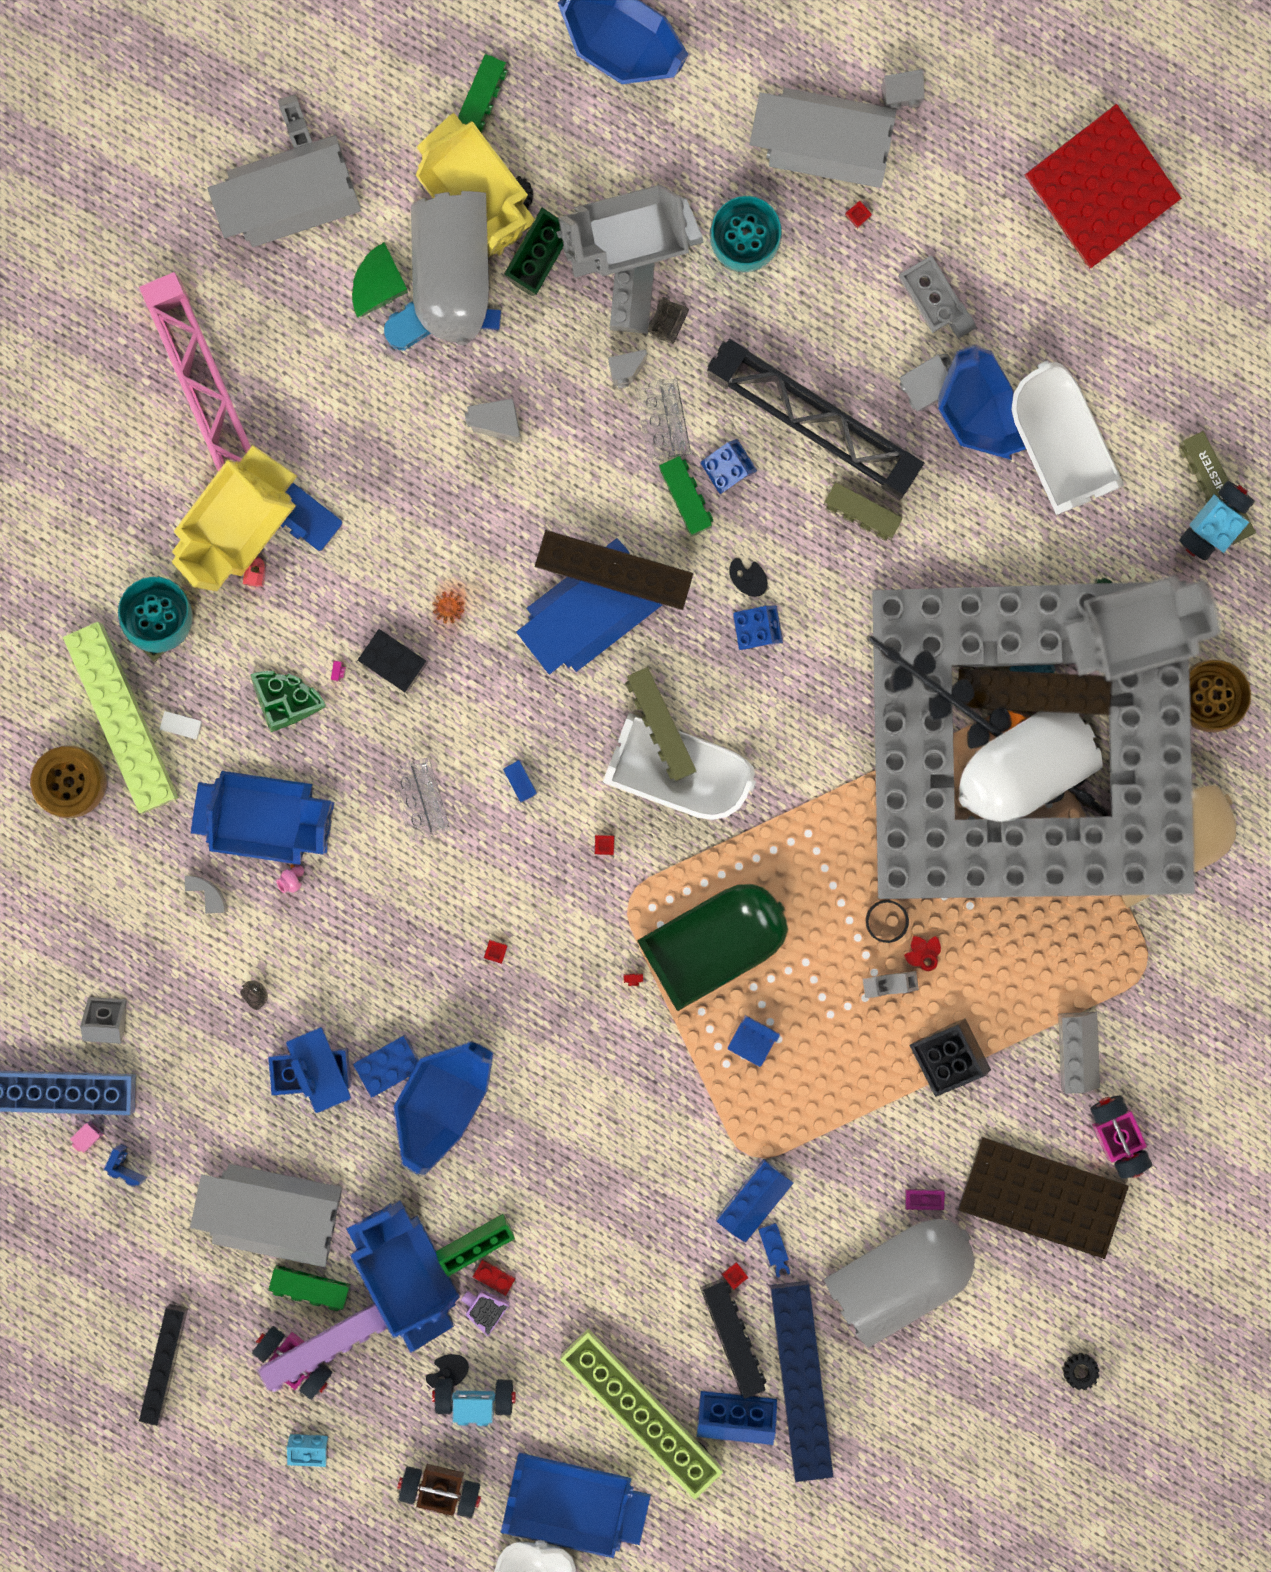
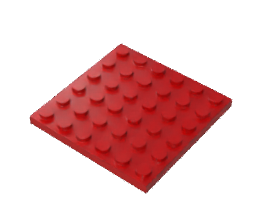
(1103, 186)

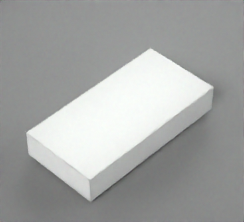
(180, 725)

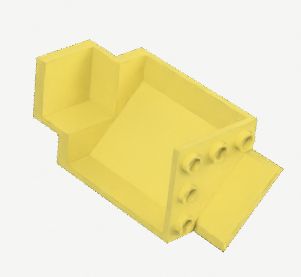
(462, 160)
(233, 520)

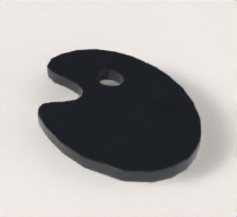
(753, 580)
(452, 1367)

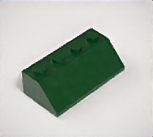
(536, 254)

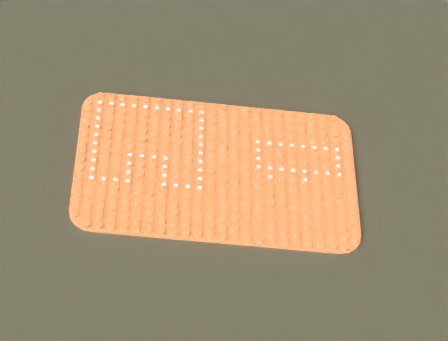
(842, 1054)

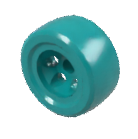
(740, 210)
(149, 595)

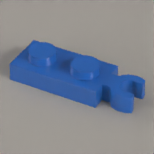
(774, 1247)

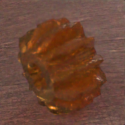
(454, 603)

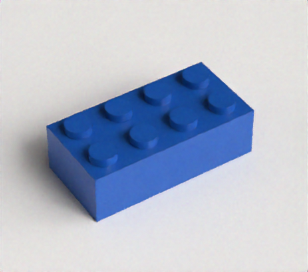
(284, 1079)

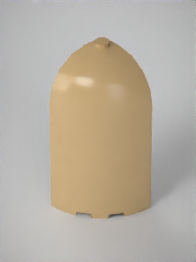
(1212, 830)

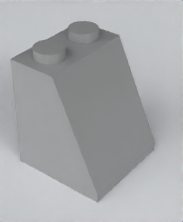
(926, 381)
(495, 420)

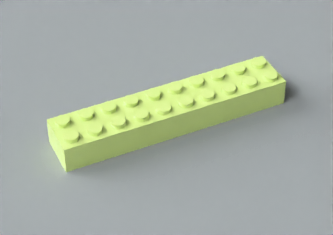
(120, 717)
(641, 1413)

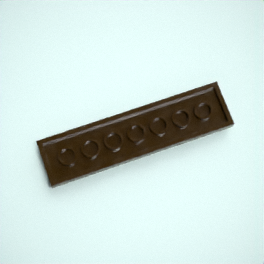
(614, 570)
(1039, 691)

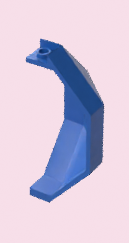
(624, 39)
(979, 404)
(440, 1103)

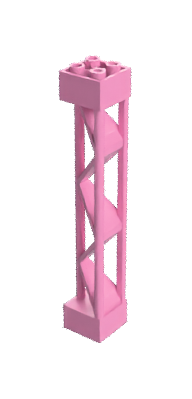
(165, 295)

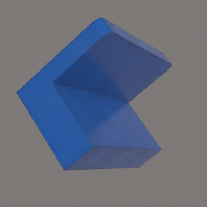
(520, 781)

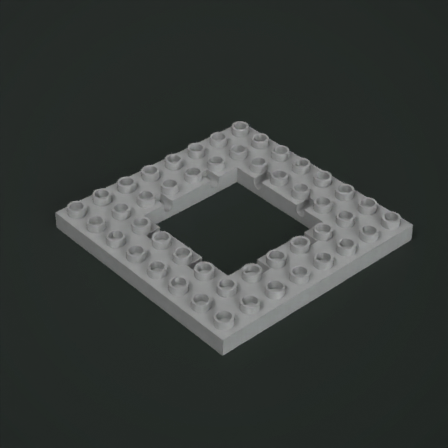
(929, 853)

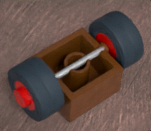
(439, 1490)

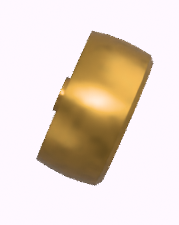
(1235, 705)
(44, 777)

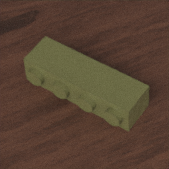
(863, 511)

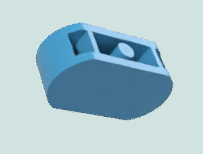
(404, 328)

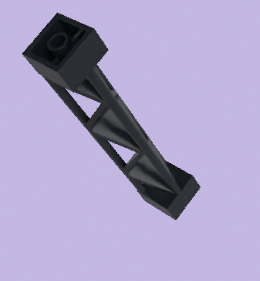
(730, 360)

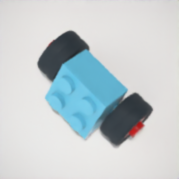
(1218, 522)
(473, 1405)

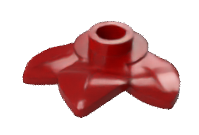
(923, 950)

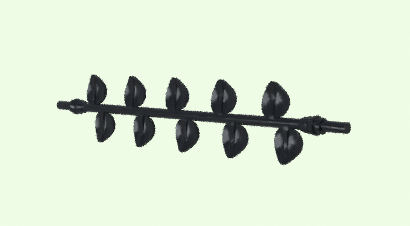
(961, 693)

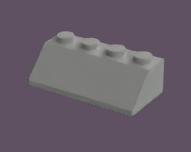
(632, 299)
(1079, 1052)

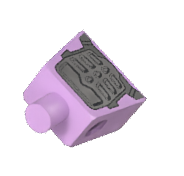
(484, 1309)

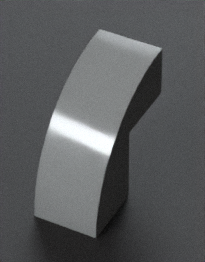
(294, 121)
(213, 897)
(890, 984)

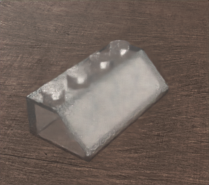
(663, 420)
(419, 799)

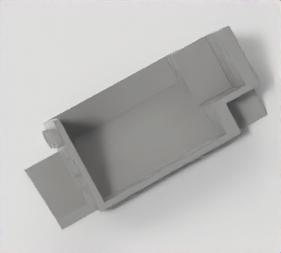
(628, 231)
(1143, 627)

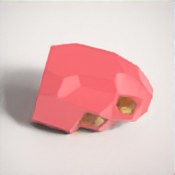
(255, 573)

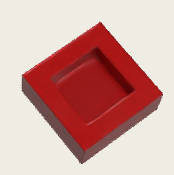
(858, 214)
(604, 845)
(495, 951)
(633, 979)
(735, 1275)

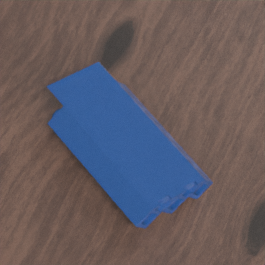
(580, 621)
(573, 1506)

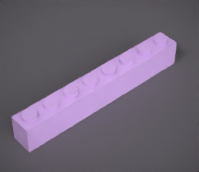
(321, 1348)

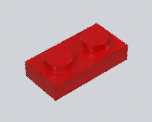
(494, 1277)

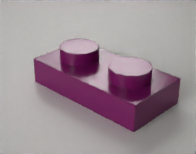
(924, 1199)

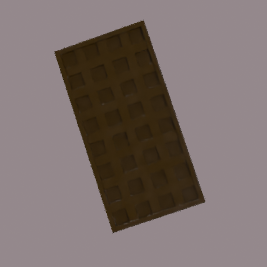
(1043, 1197)

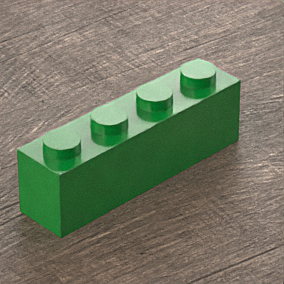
(483, 91)
(685, 495)
(475, 1245)
(309, 1288)

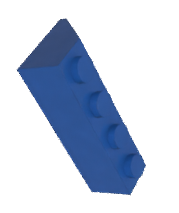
(754, 1201)
(737, 1418)

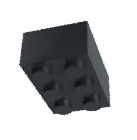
(392, 661)

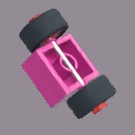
(1120, 1137)
(268, 1342)

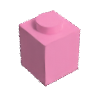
(86, 1137)

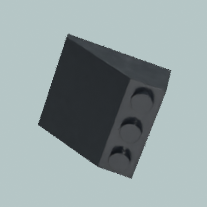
(950, 1057)

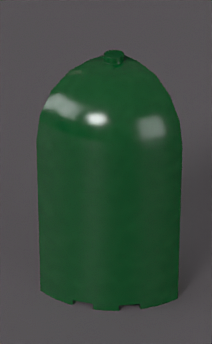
(715, 942)

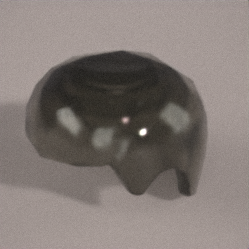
(254, 994)

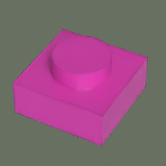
(338, 671)

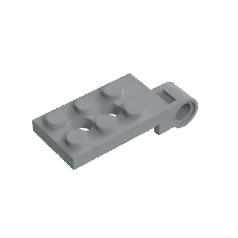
(939, 314)

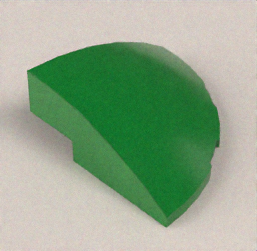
(376, 282)
(285, 699)

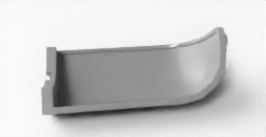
(450, 264)
(903, 1278)

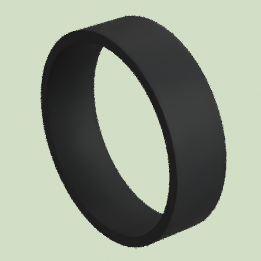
(906, 924)

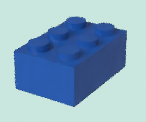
(387, 1066)

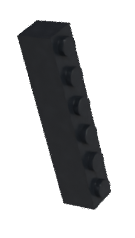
(733, 1338)
(163, 1364)

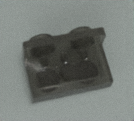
(667, 320)

